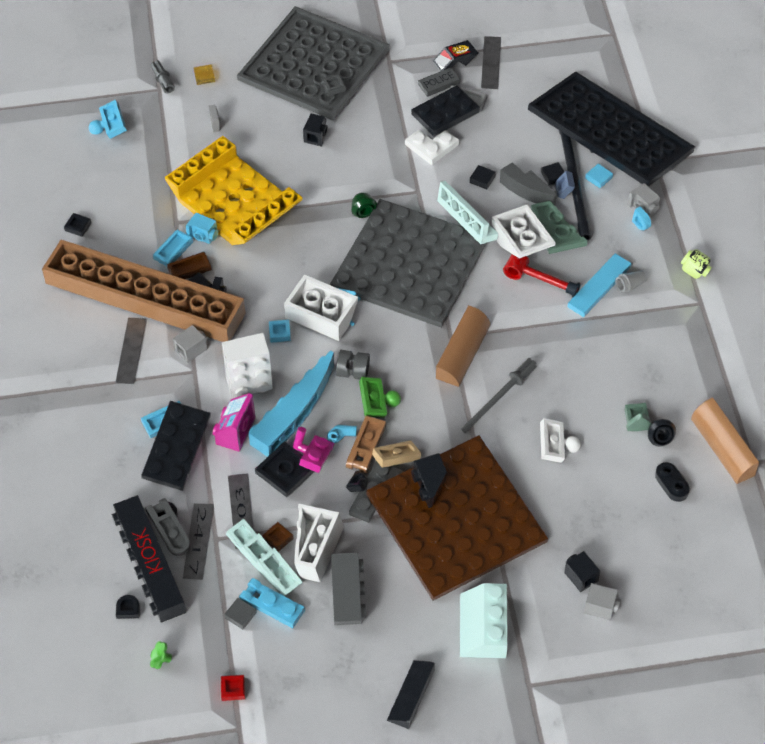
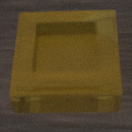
(204, 74)

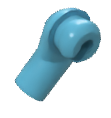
(340, 432)

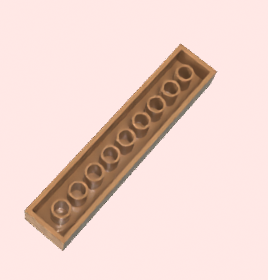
(144, 290)

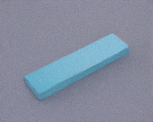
(598, 285)

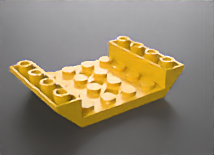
(218, 176)

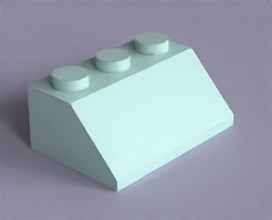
(484, 621)

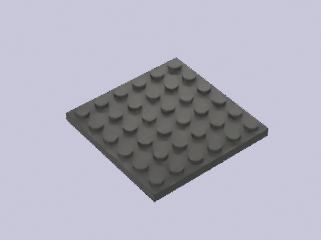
(304, 53)
(409, 262)

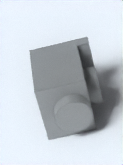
(644, 197)

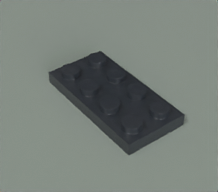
(176, 445)

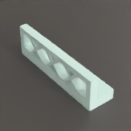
(466, 214)

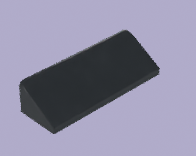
(411, 693)

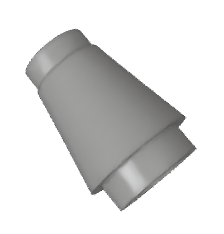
(628, 281)

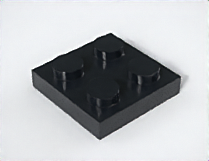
(283, 470)

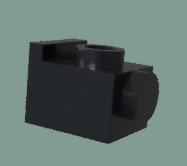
(315, 130)

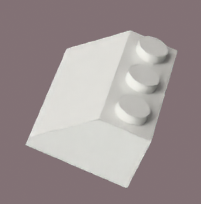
(320, 307)

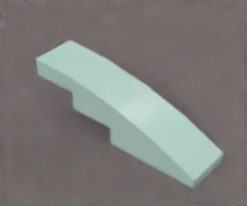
(263, 557)

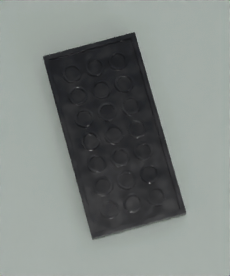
(611, 128)

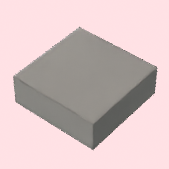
(214, 117)

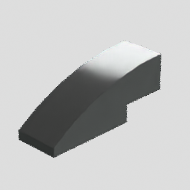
(526, 185)

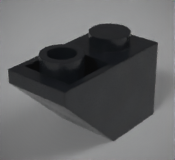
(431, 476)

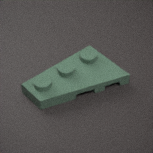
(558, 228)

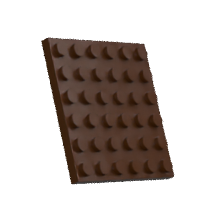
(469, 529)

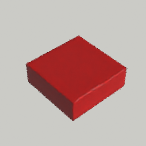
(232, 687)

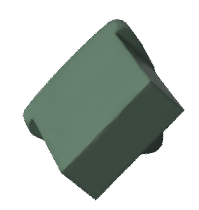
(637, 417)

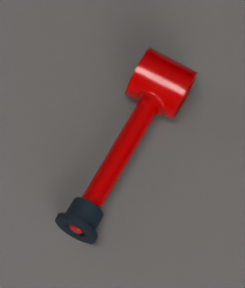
(517, 267)

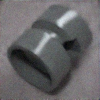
(360, 364)

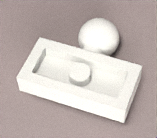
(553, 442)

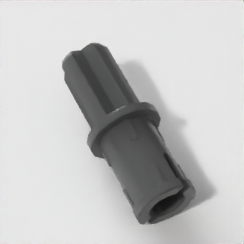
(162, 77)

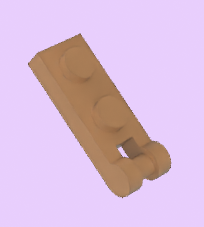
(366, 440)

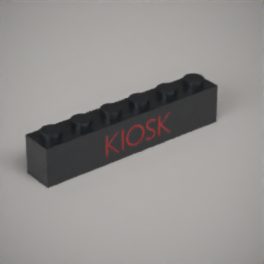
(149, 558)

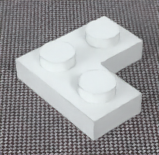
(431, 149)

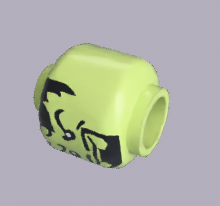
(696, 264)

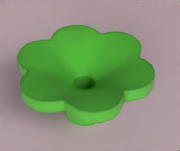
(159, 655)

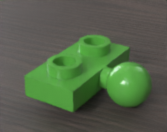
(374, 399)

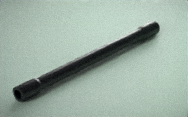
(583, 224)

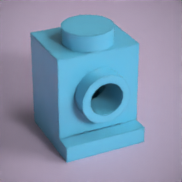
(202, 228)

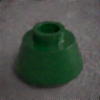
(363, 205)

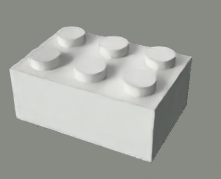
(247, 365)

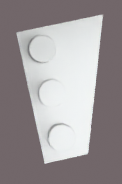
(316, 540)

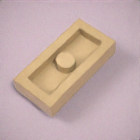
(396, 454)

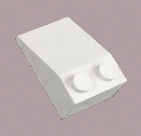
(521, 232)

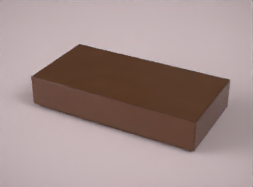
(190, 266)

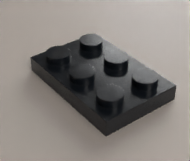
(445, 110)

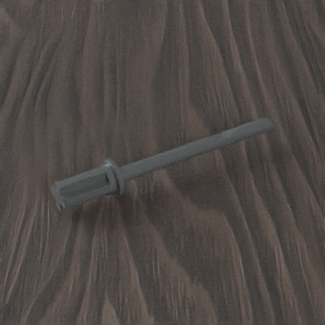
(516, 378)

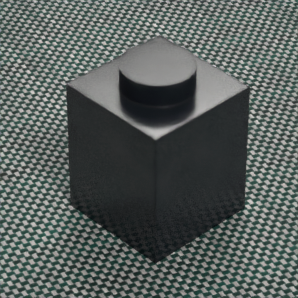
(581, 571)

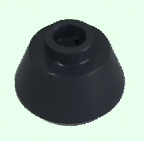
(661, 432)

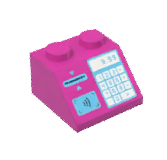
(235, 422)

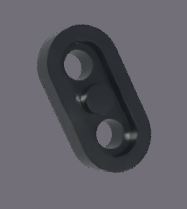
(671, 480)

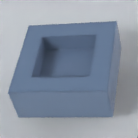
(564, 184)

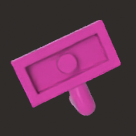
(314, 454)

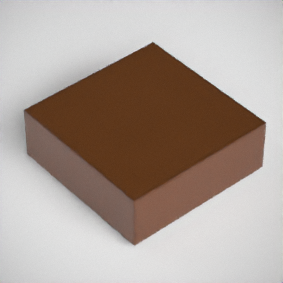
(278, 536)

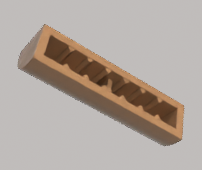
(462, 346)
(725, 441)

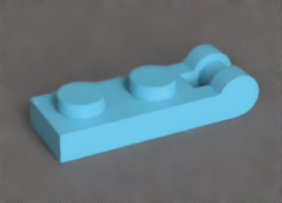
(272, 603)

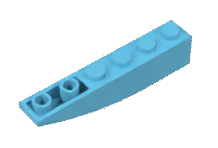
(292, 409)

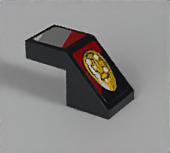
(450, 55)

